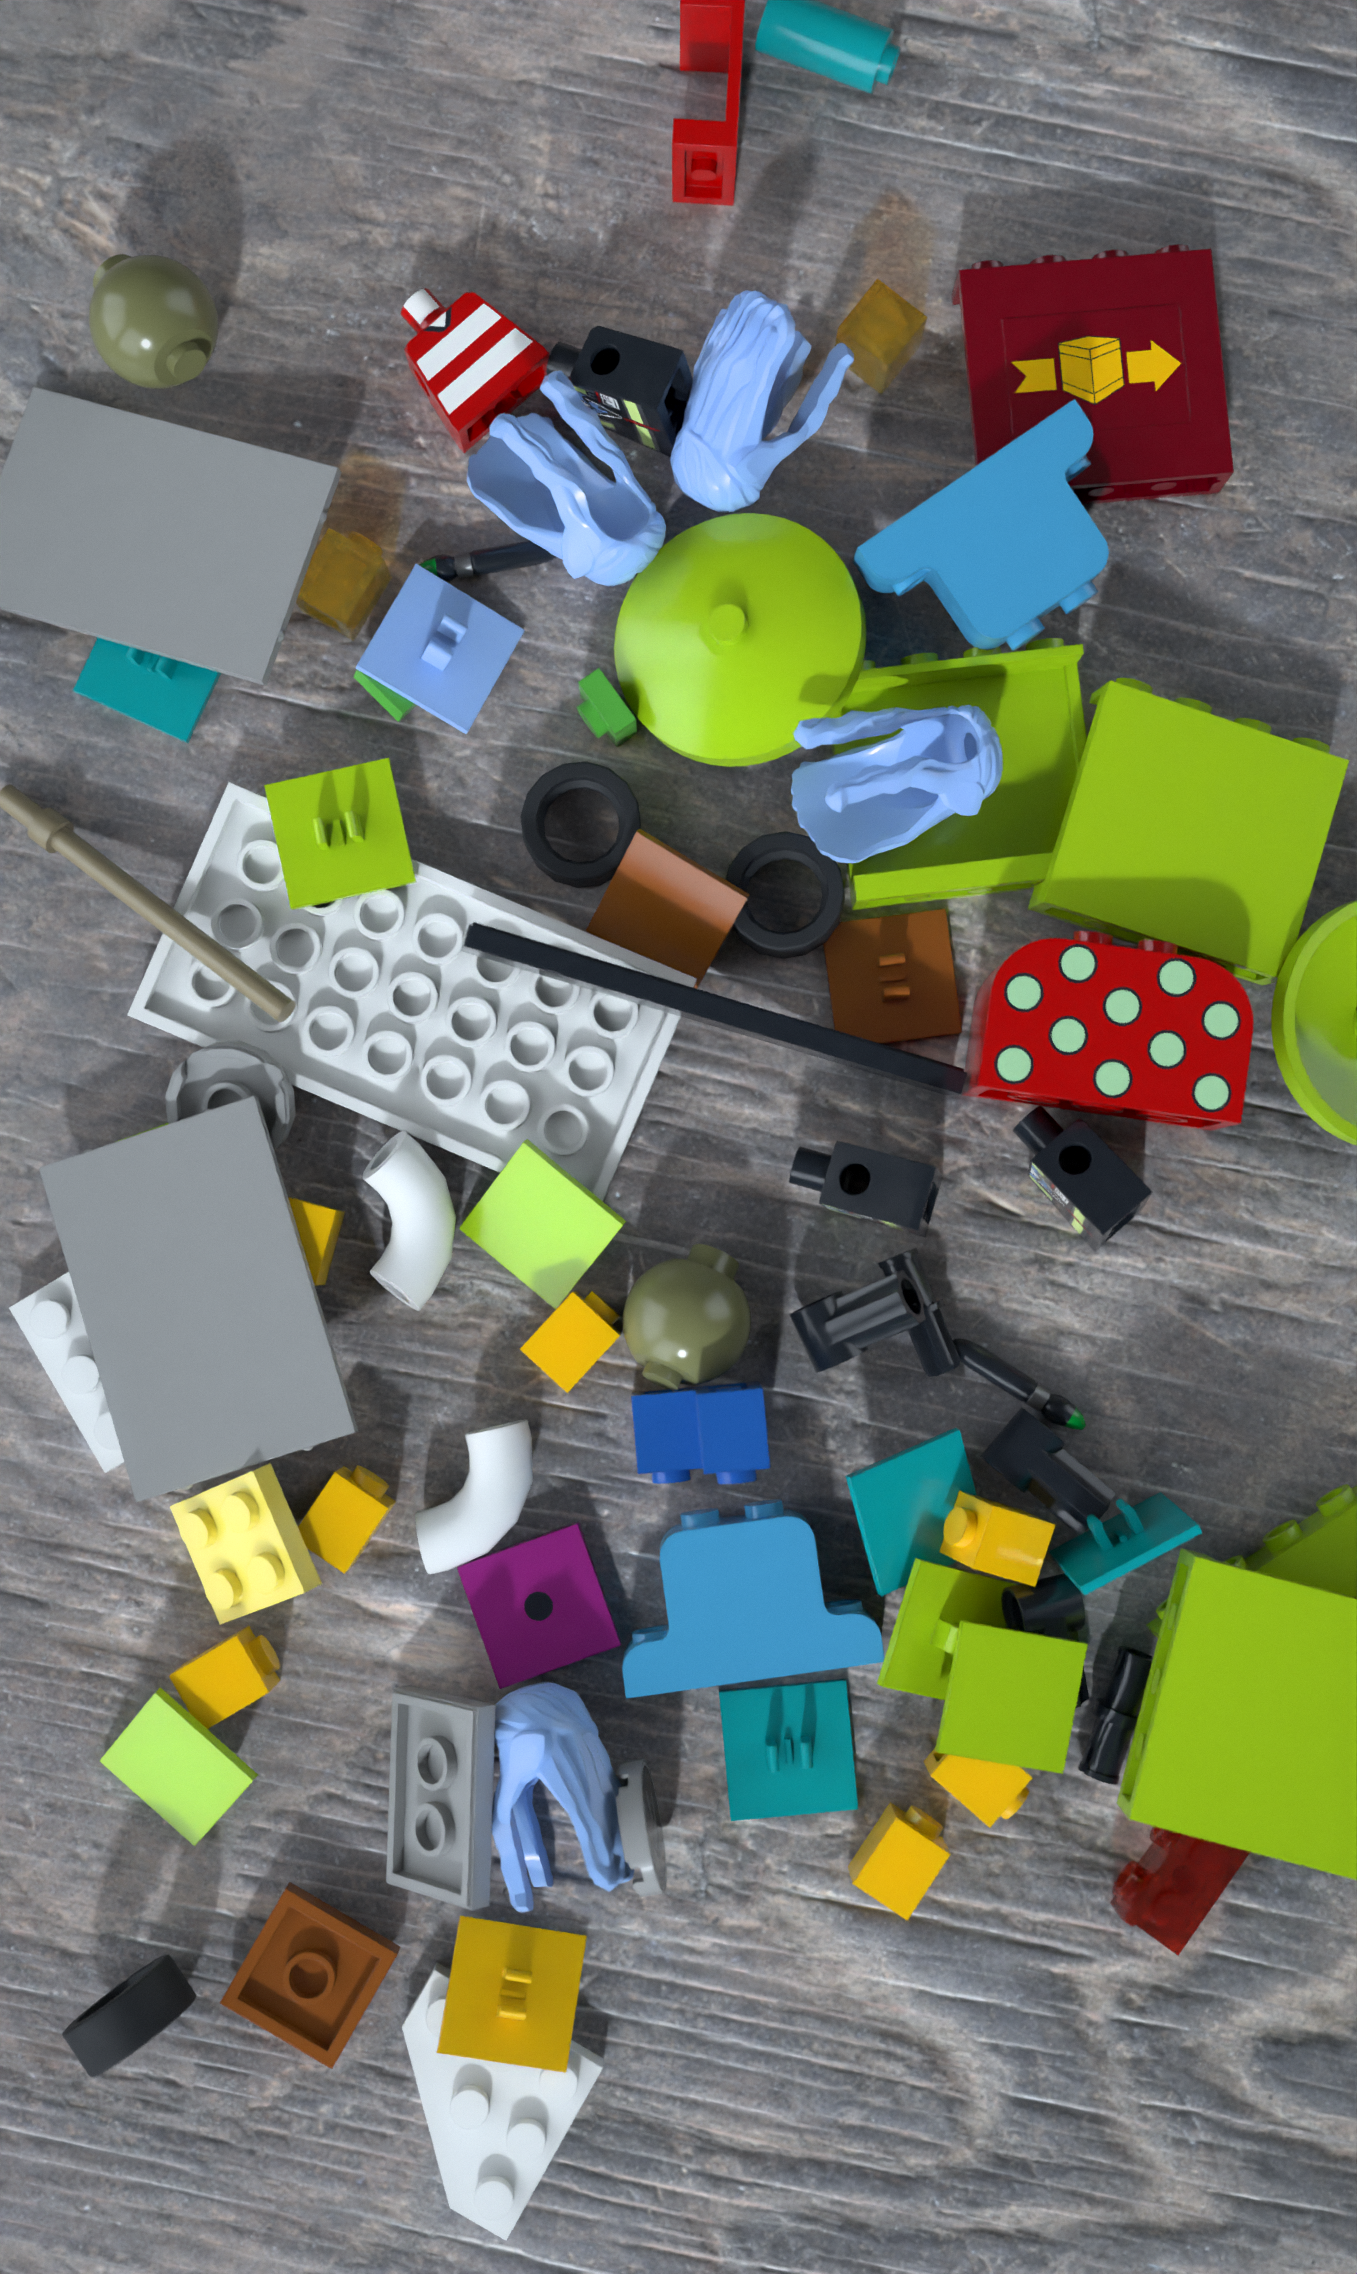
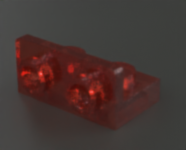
(1174, 1885)

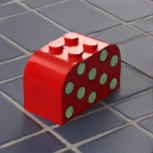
(1113, 1033)

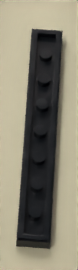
(712, 1009)

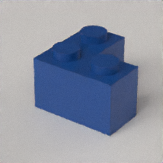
(701, 1428)

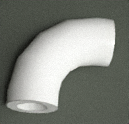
(420, 1220)
(485, 1505)

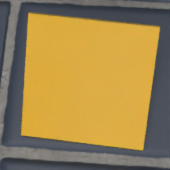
(512, 1994)

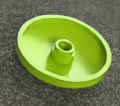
(739, 638)
(1318, 1021)

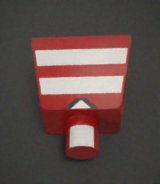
(470, 362)

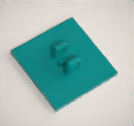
(147, 687)
(906, 1503)
(1124, 1541)
(788, 1749)

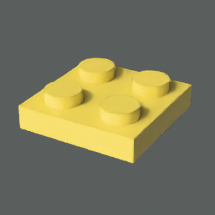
(245, 1544)

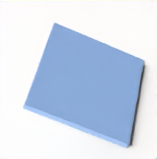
(440, 649)

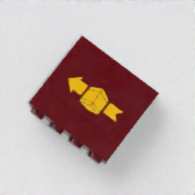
(1124, 341)

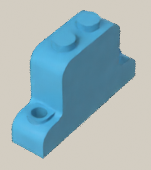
(1000, 538)
(745, 1606)

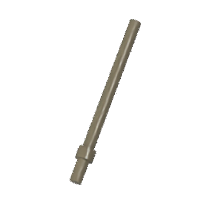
(56, 834)

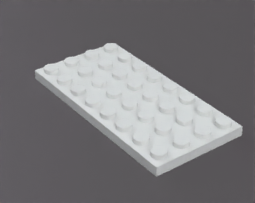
(406, 1019)

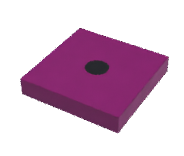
(539, 1605)

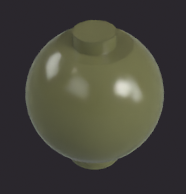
(152, 320)
(687, 1318)

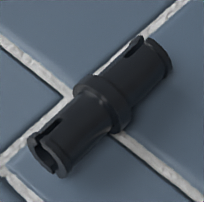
(1116, 1716)

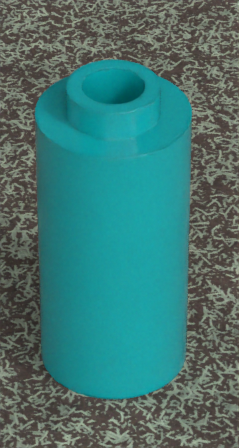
(828, 42)

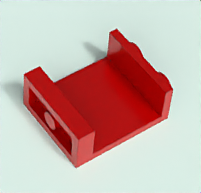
(707, 149)

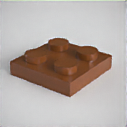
(310, 1975)

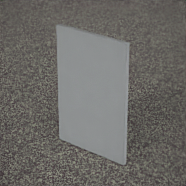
(157, 533)
(198, 1299)

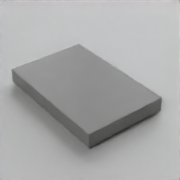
(441, 1796)

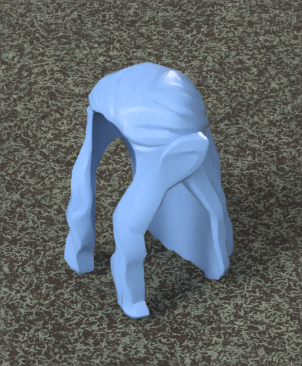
(737, 398)
(560, 498)
(898, 786)
(551, 1737)

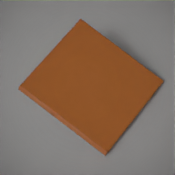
(667, 907)
(893, 977)

